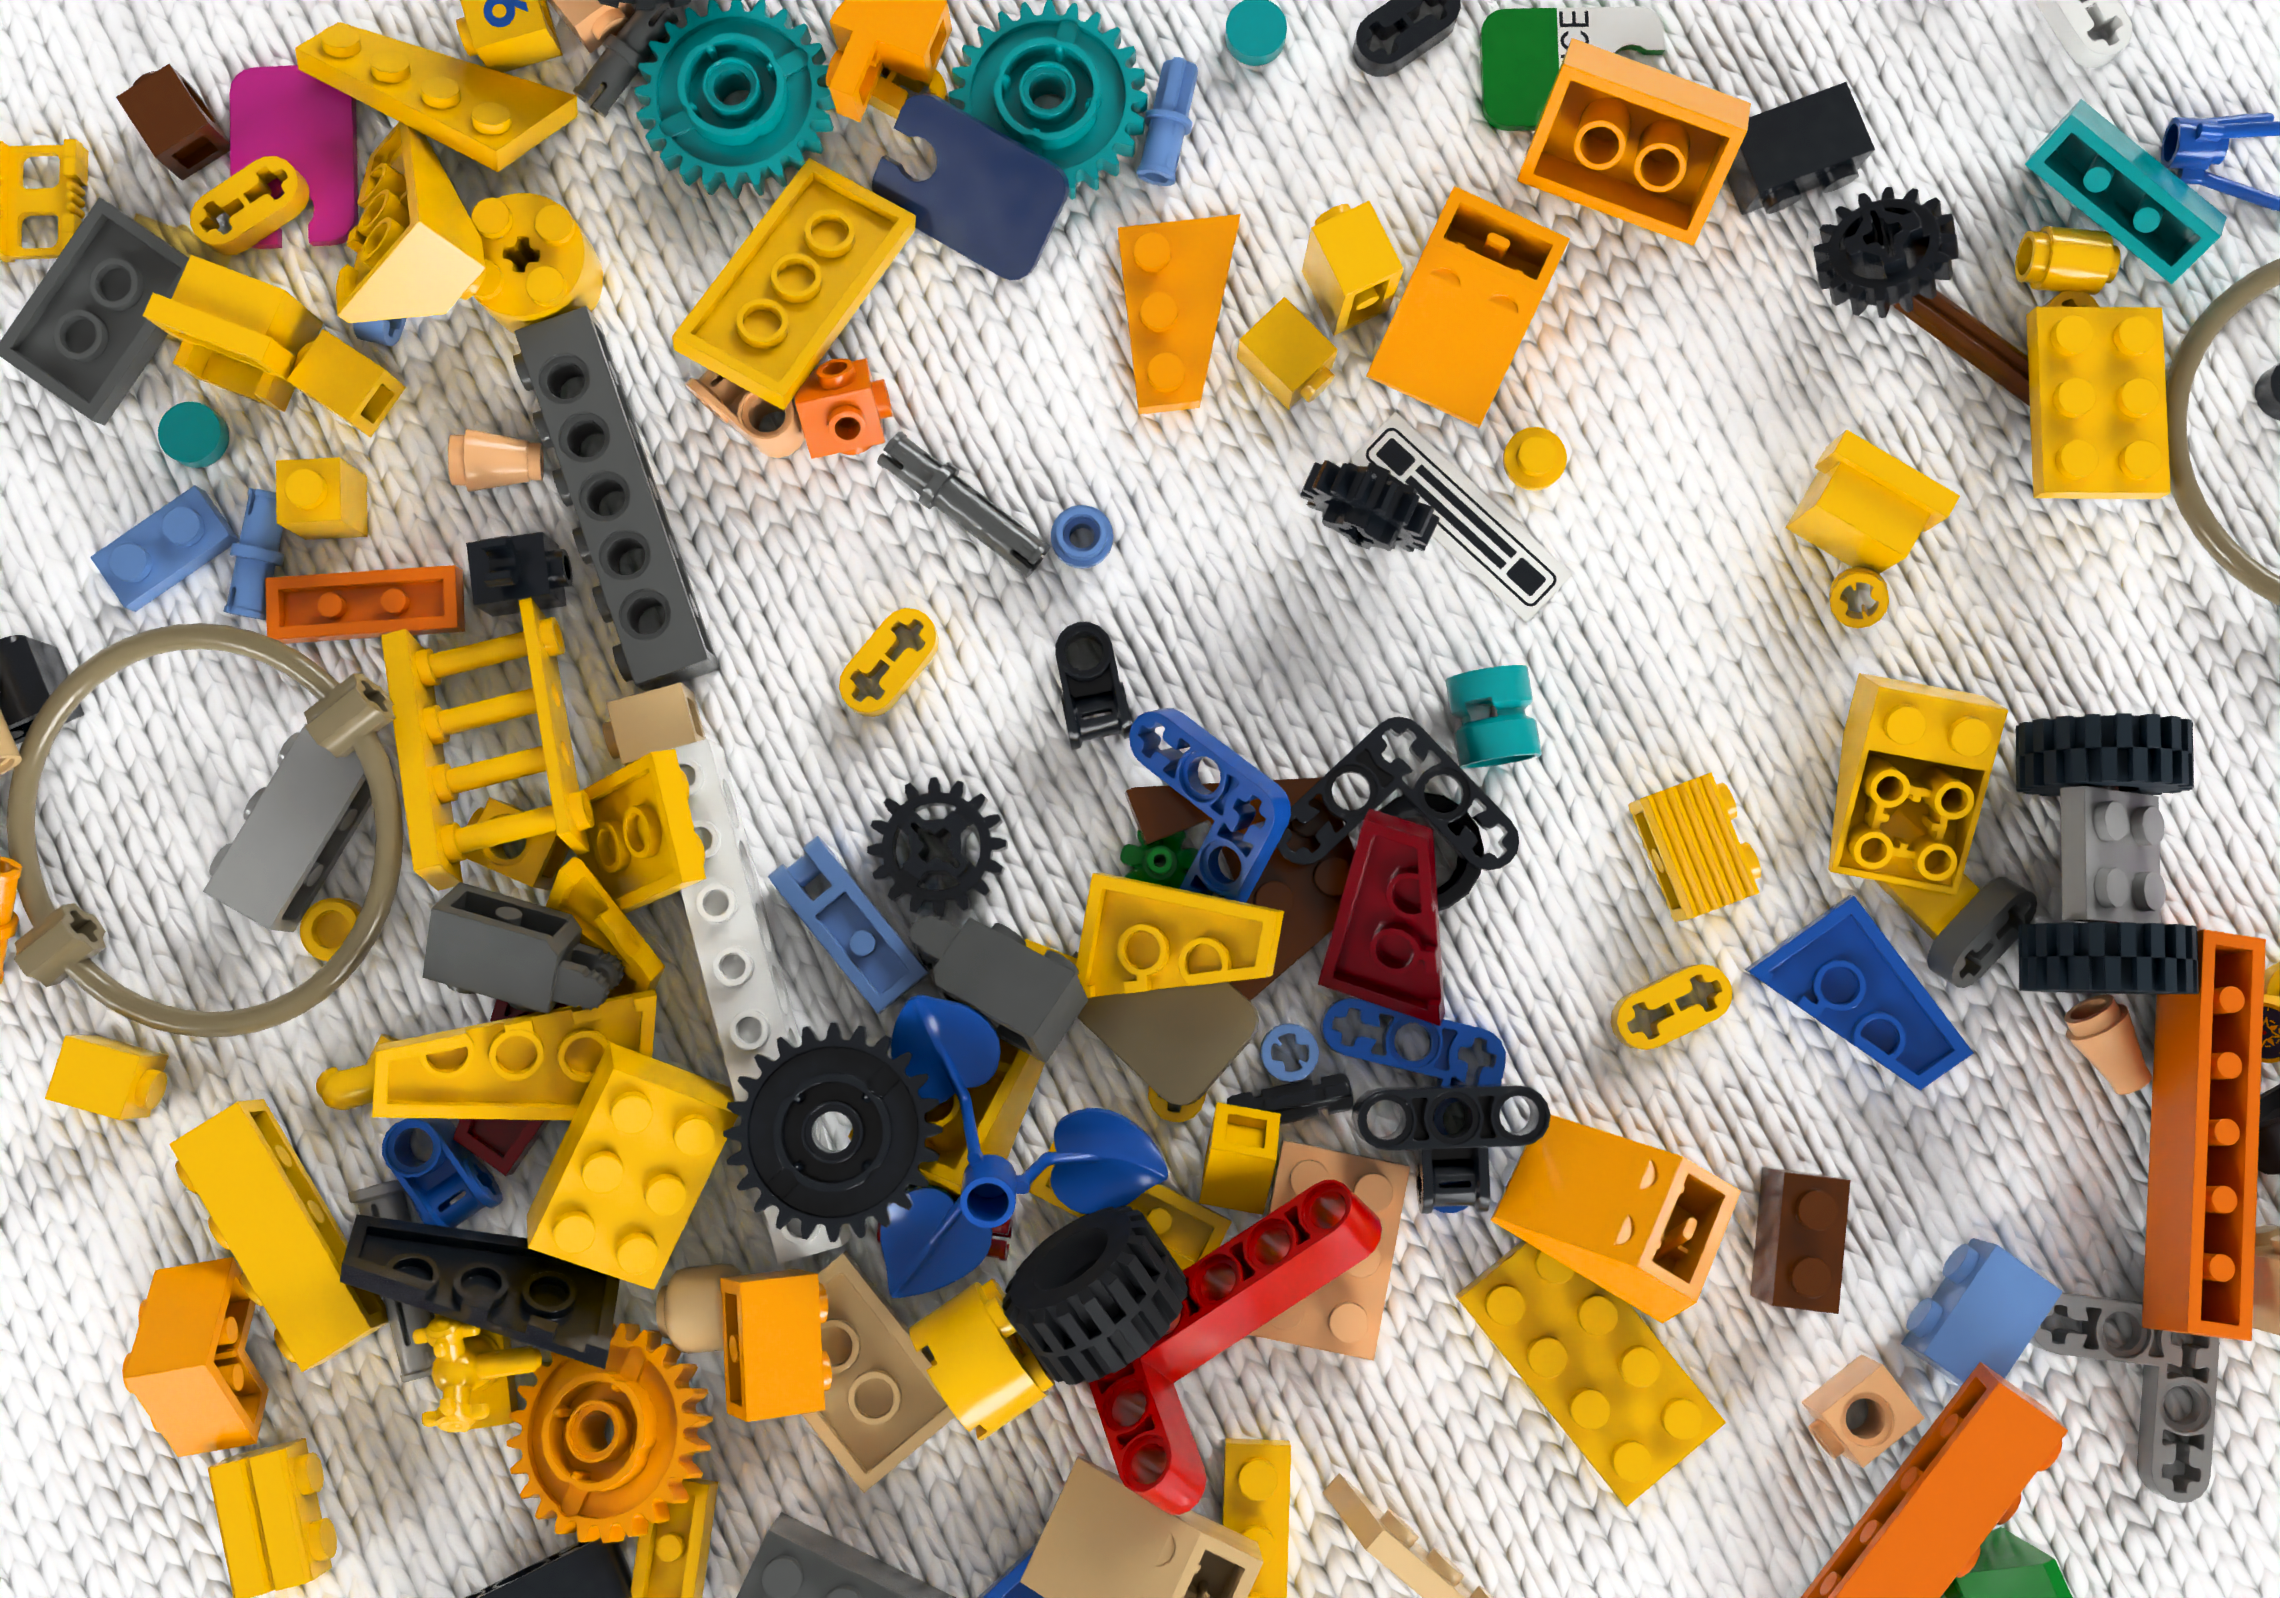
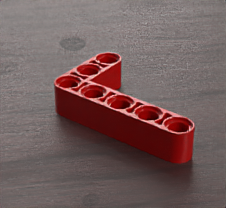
(1226, 1299)

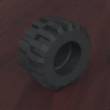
(1095, 1295)

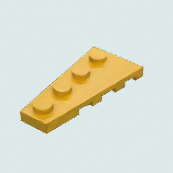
(509, 1066)

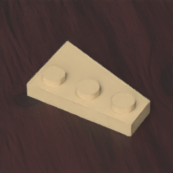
(1395, 1545)

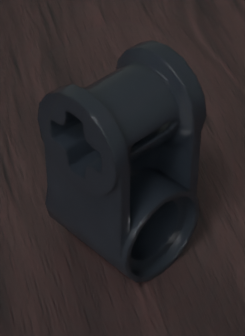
(1091, 690)

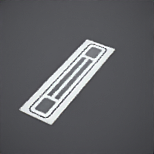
(1469, 520)

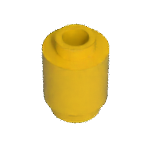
(2067, 259)

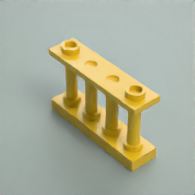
(424, 726)

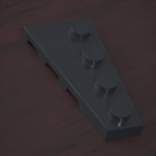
(486, 1284)

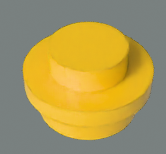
(1534, 458)

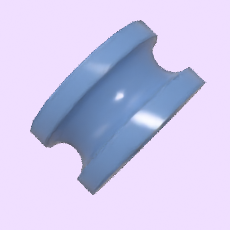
(1277, 1068)

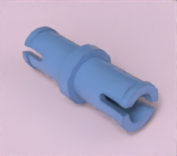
(255, 556)

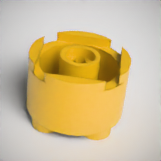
(534, 260)
(980, 1360)

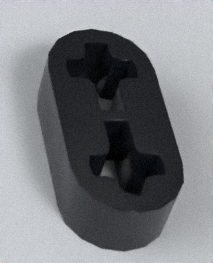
(1413, 38)

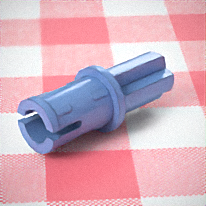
(1168, 122)

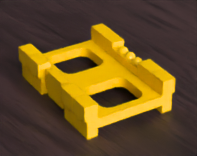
(61, 200)

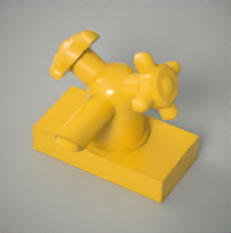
(474, 1374)

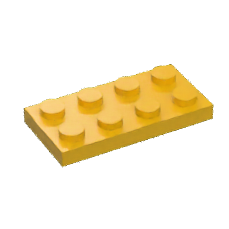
(794, 283)
(1592, 1368)

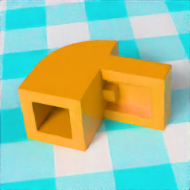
(881, 34)

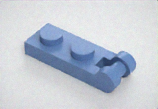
(850, 927)

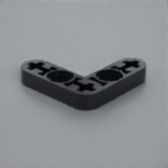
(1384, 779)

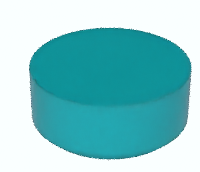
(1255, 32)
(193, 434)

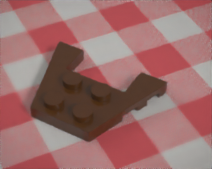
(1304, 892)

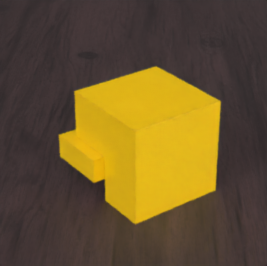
(235, 331)
(1868, 505)

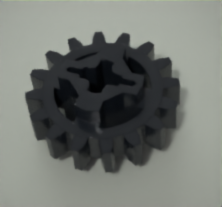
(1886, 252)
(1369, 506)
(958, 824)

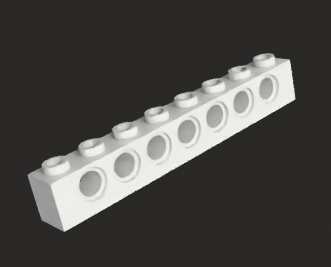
(739, 954)

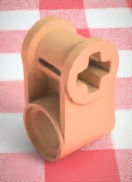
(745, 412)

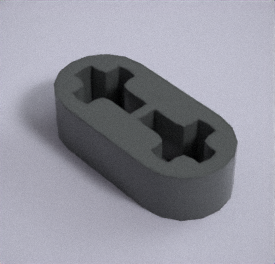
(1981, 932)

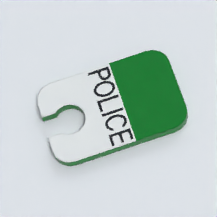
(1527, 46)

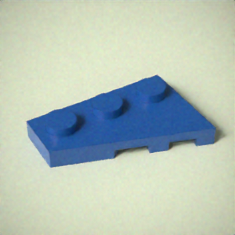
(1865, 993)

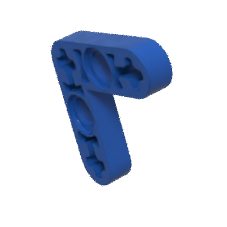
(1226, 805)
(1438, 1062)

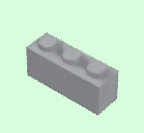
(291, 835)

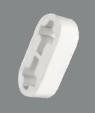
(2075, 18)

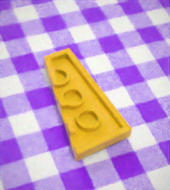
(443, 97)

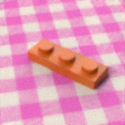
(365, 604)

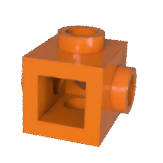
(842, 408)

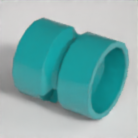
(1498, 739)

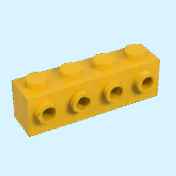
(277, 1231)

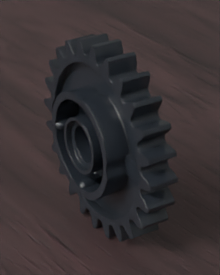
(783, 1144)

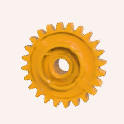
(655, 1422)

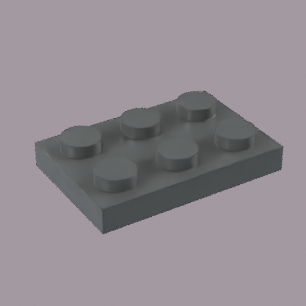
(85, 319)

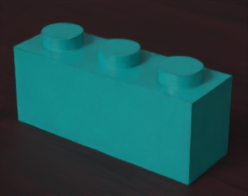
(2127, 191)

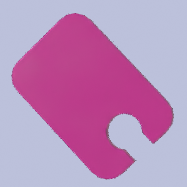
(313, 129)

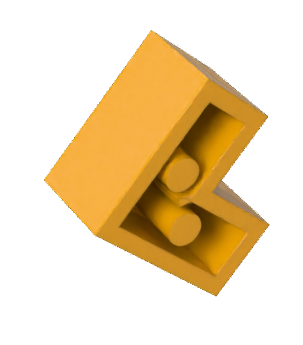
(193, 1359)

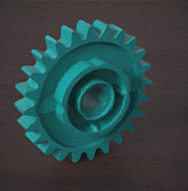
(729, 55)
(1061, 59)

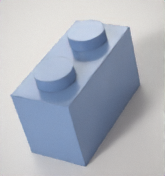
(1979, 1312)

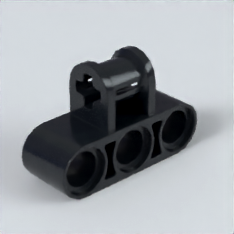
(1456, 1155)

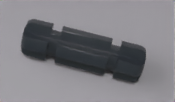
(1301, 1099)

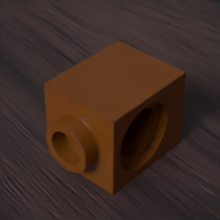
(174, 121)

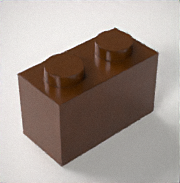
(1800, 1240)

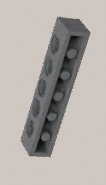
(577, 347)

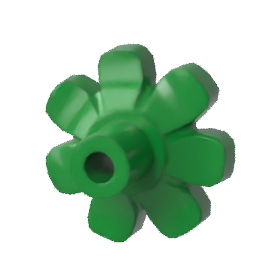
(1169, 849)

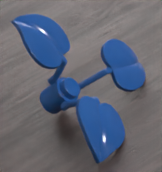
(1096, 1163)

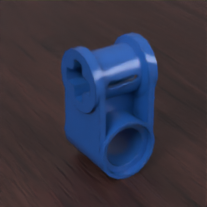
(441, 1177)

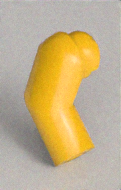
(350, 1086)

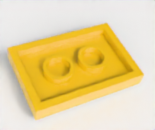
(2098, 403)
(643, 832)

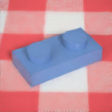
(164, 548)

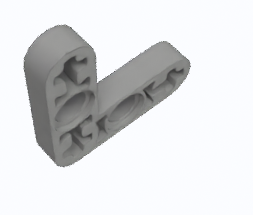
(2154, 1351)

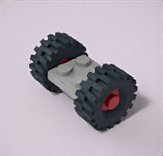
(2109, 854)

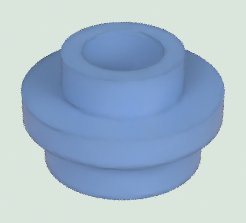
(1077, 518)

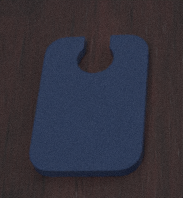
(987, 190)

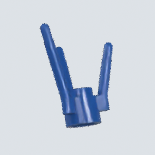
(2201, 142)

